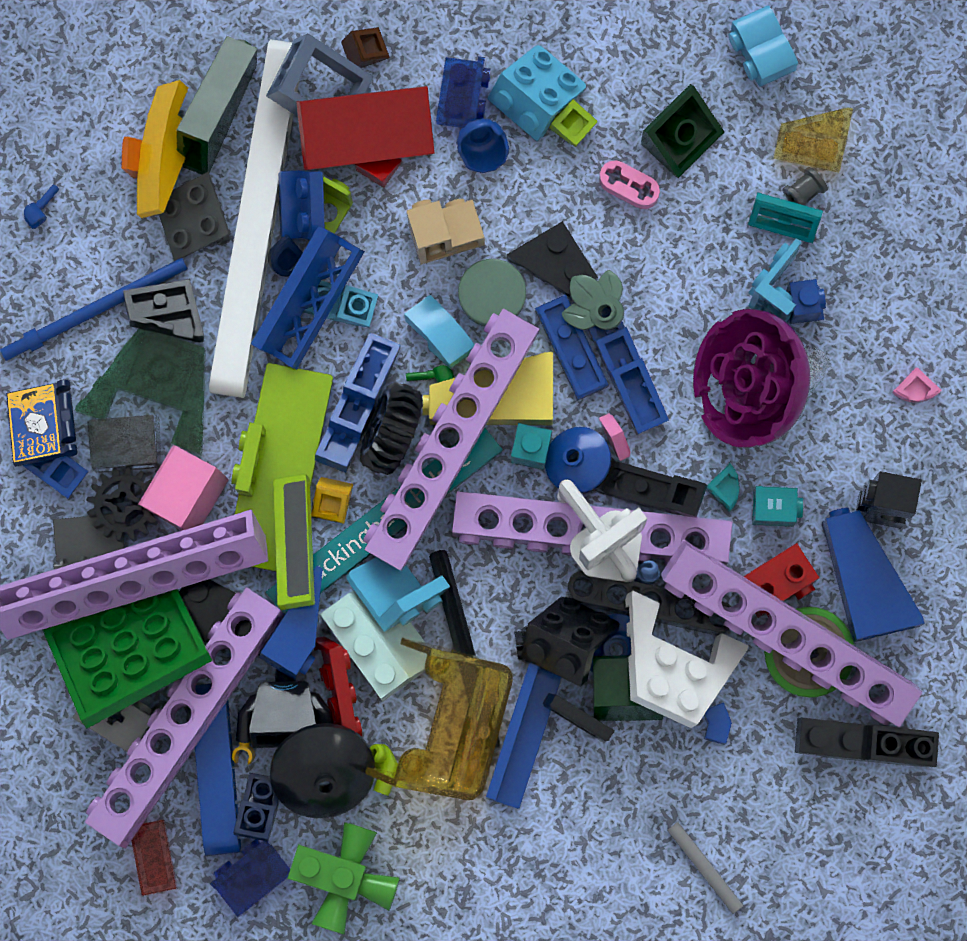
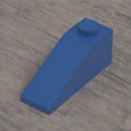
(295, 637)

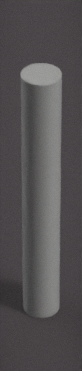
(705, 868)

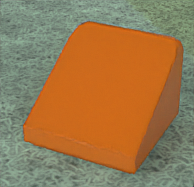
(131, 155)

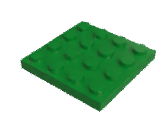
(126, 653)

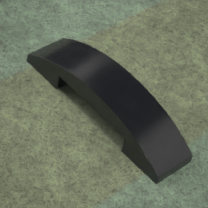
(653, 489)

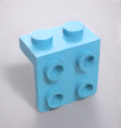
(535, 91)
(394, 594)

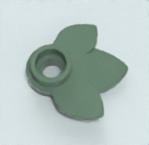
(590, 300)

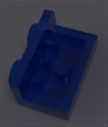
(250, 877)

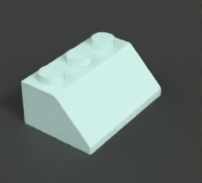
(375, 652)

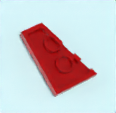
(336, 680)

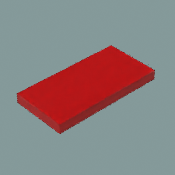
(365, 127)

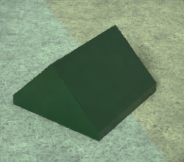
(682, 132)
(612, 692)

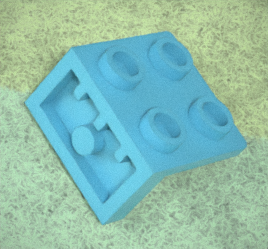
(770, 299)

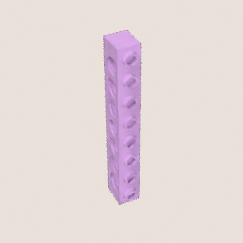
(520, 337)
(471, 506)
(132, 574)
(899, 692)
(184, 737)

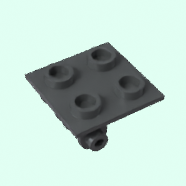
(194, 218)
(79, 540)

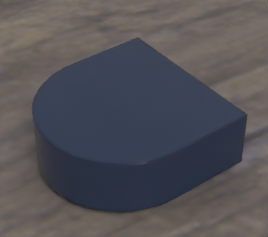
(284, 256)

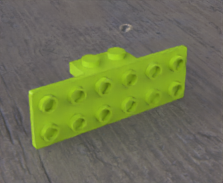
(280, 442)

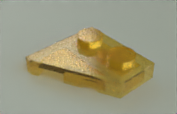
(815, 140)

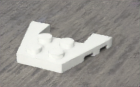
(669, 677)

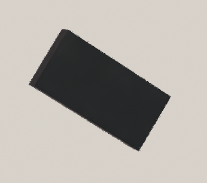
(578, 717)

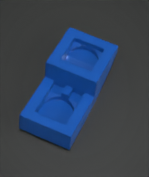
(59, 473)

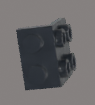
(566, 638)

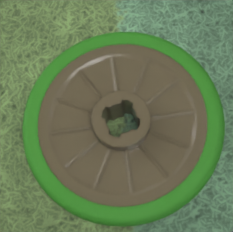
(800, 682)

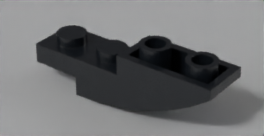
(866, 742)

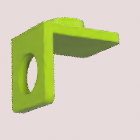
(338, 195)

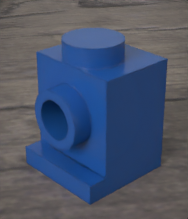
(808, 300)

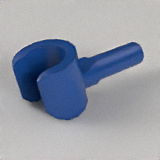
(33, 213)

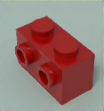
(785, 576)

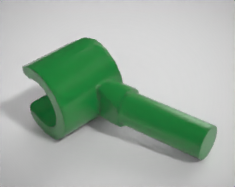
(440, 373)

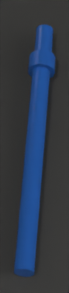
(34, 339)

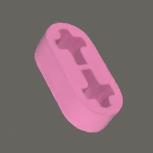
(634, 178)

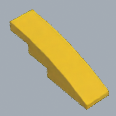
(158, 158)

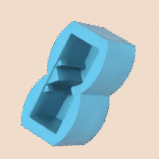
(763, 46)

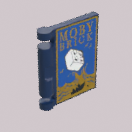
(41, 423)

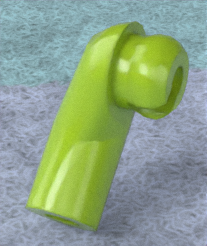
(384, 760)

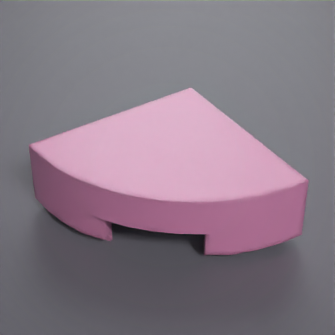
(917, 387)
(615, 436)

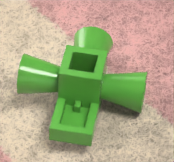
(342, 877)

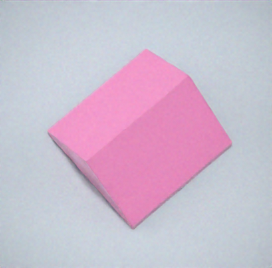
(183, 489)

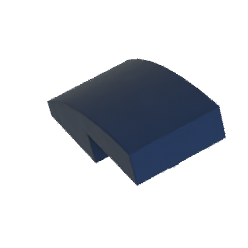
(257, 809)

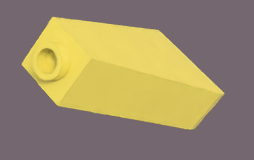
(524, 402)

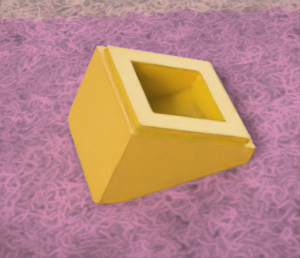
(331, 499)

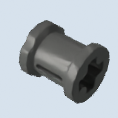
(806, 187)

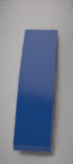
(629, 375)
(357, 402)

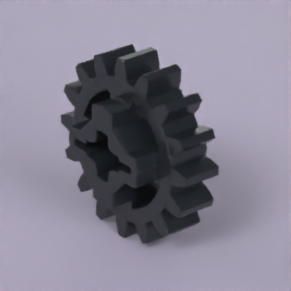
(122, 519)

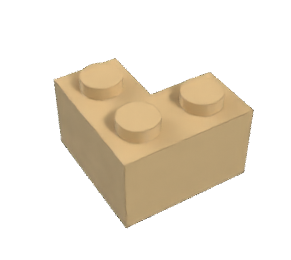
(444, 231)

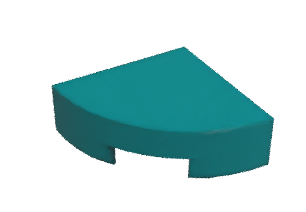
(725, 487)

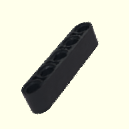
(666, 613)

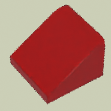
(379, 171)

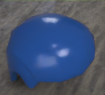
(482, 145)

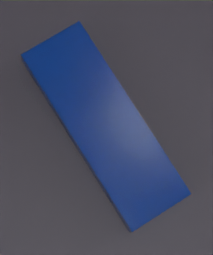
(571, 349)

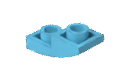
(352, 306)
(440, 330)

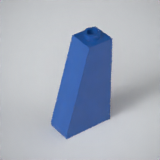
(868, 584)

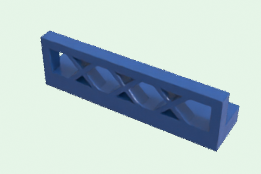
(298, 291)
(523, 738)

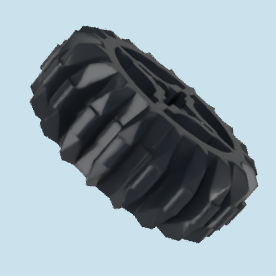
(391, 428)

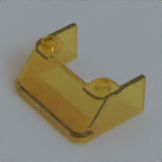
(462, 728)

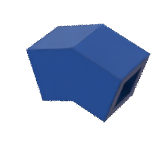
(717, 724)

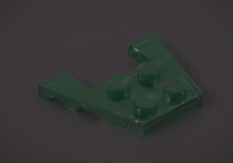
(159, 371)

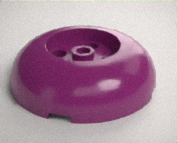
(761, 396)

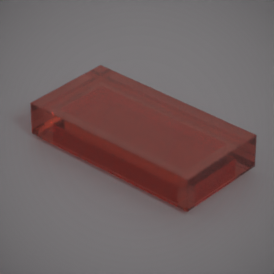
(153, 858)

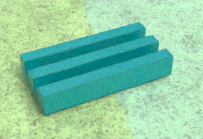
(786, 213)

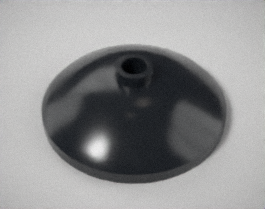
(321, 755)

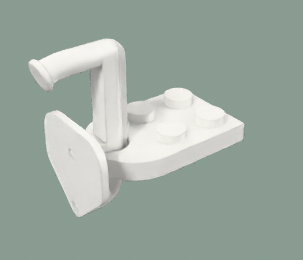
(609, 543)

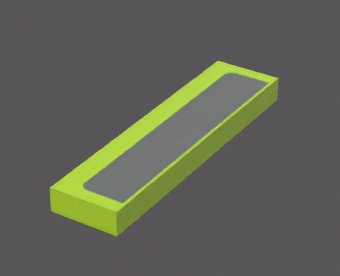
(293, 542)

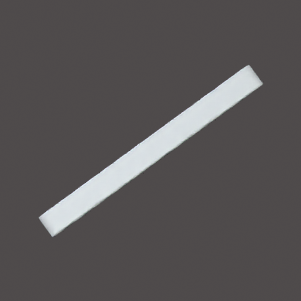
(252, 235)

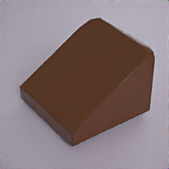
(365, 47)

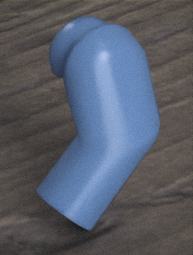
(647, 572)

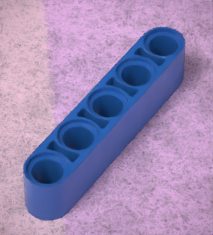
(217, 784)

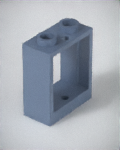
(297, 59)

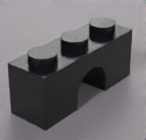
(889, 499)

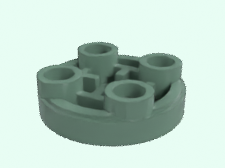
(489, 288)

